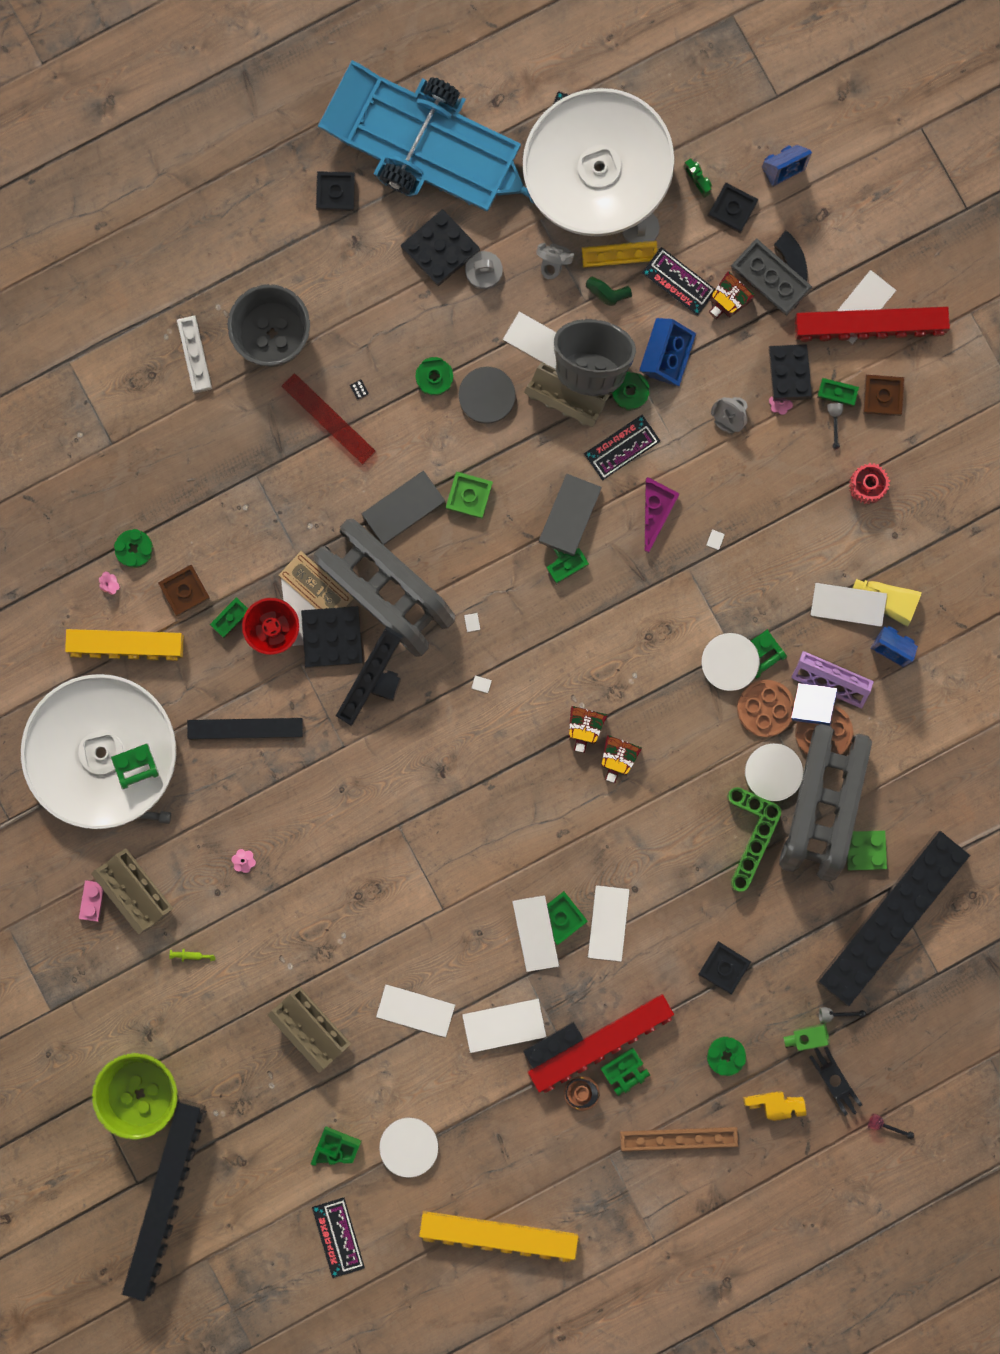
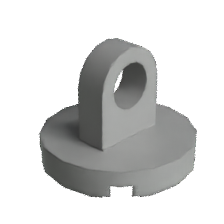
(644, 231)
(553, 255)
(484, 270)
(730, 414)

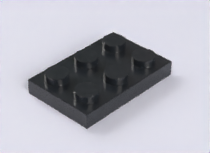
(790, 372)

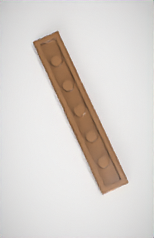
(679, 1139)

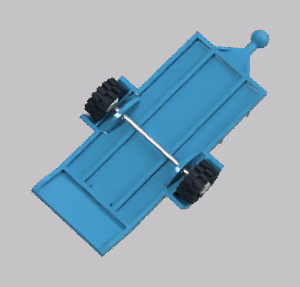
(420, 143)

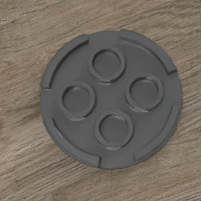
(487, 395)

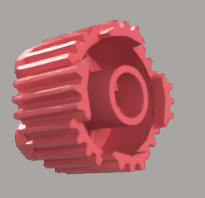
(877, 478)

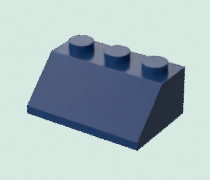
(667, 351)

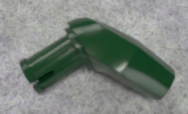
(605, 293)

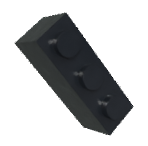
(553, 1045)

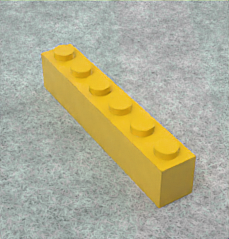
(124, 644)

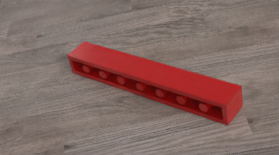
(872, 323)
(600, 1043)

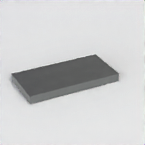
(771, 277)
(403, 507)
(570, 514)

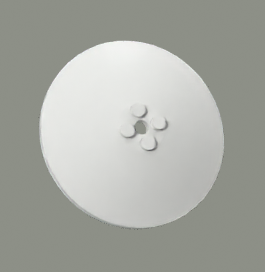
(592, 130)
(63, 744)

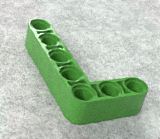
(763, 840)

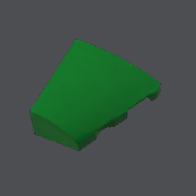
(335, 1148)

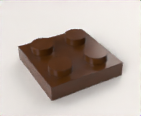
(883, 395)
(184, 590)

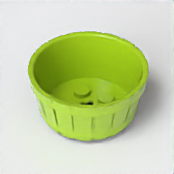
(116, 1098)

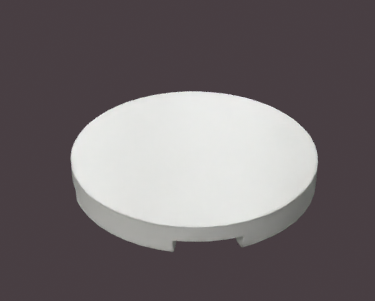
(730, 661)
(774, 772)
(408, 1147)

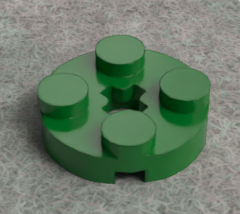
(431, 387)
(641, 392)
(144, 550)
(729, 1045)

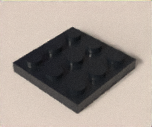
(440, 247)
(331, 636)

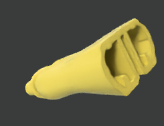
(899, 602)

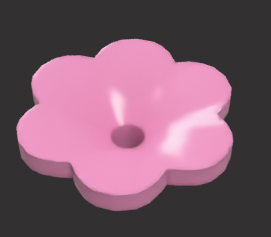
(781, 408)
(108, 583)
(248, 862)

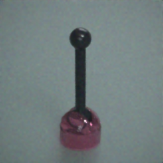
(876, 1123)

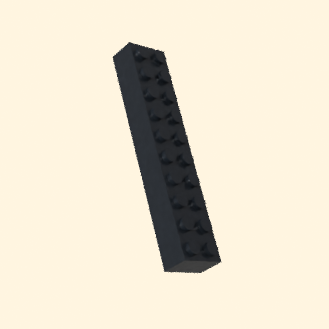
(893, 918)
(163, 1200)

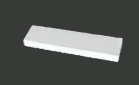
(194, 354)

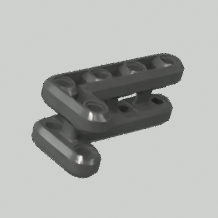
(389, 569)
(845, 802)

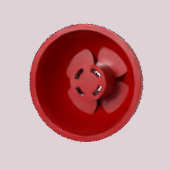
(261, 620)

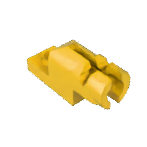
(776, 1106)

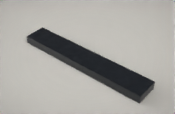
(369, 676)
(245, 728)

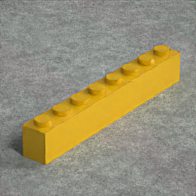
(498, 1235)

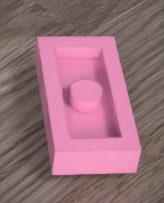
(91, 901)

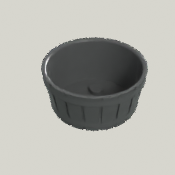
(265, 309)
(593, 356)

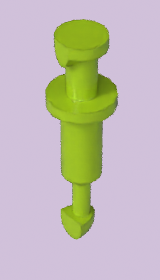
(190, 955)

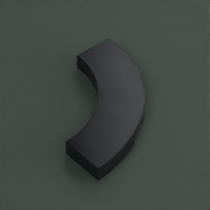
(792, 254)

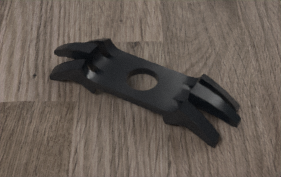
(840, 1091)

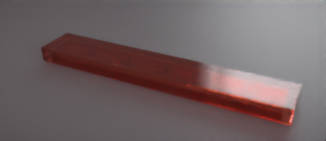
(328, 419)

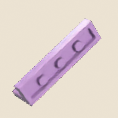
(834, 676)

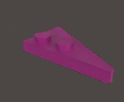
(658, 505)

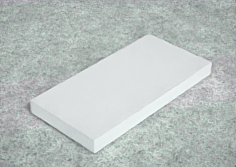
(504, 1025)

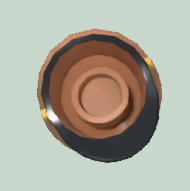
(581, 1093)

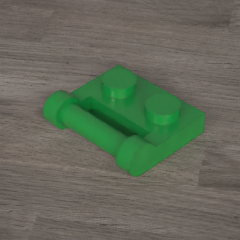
(764, 644)
(132, 760)

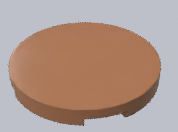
(765, 708)
(840, 739)

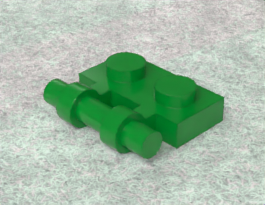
(623, 1065)

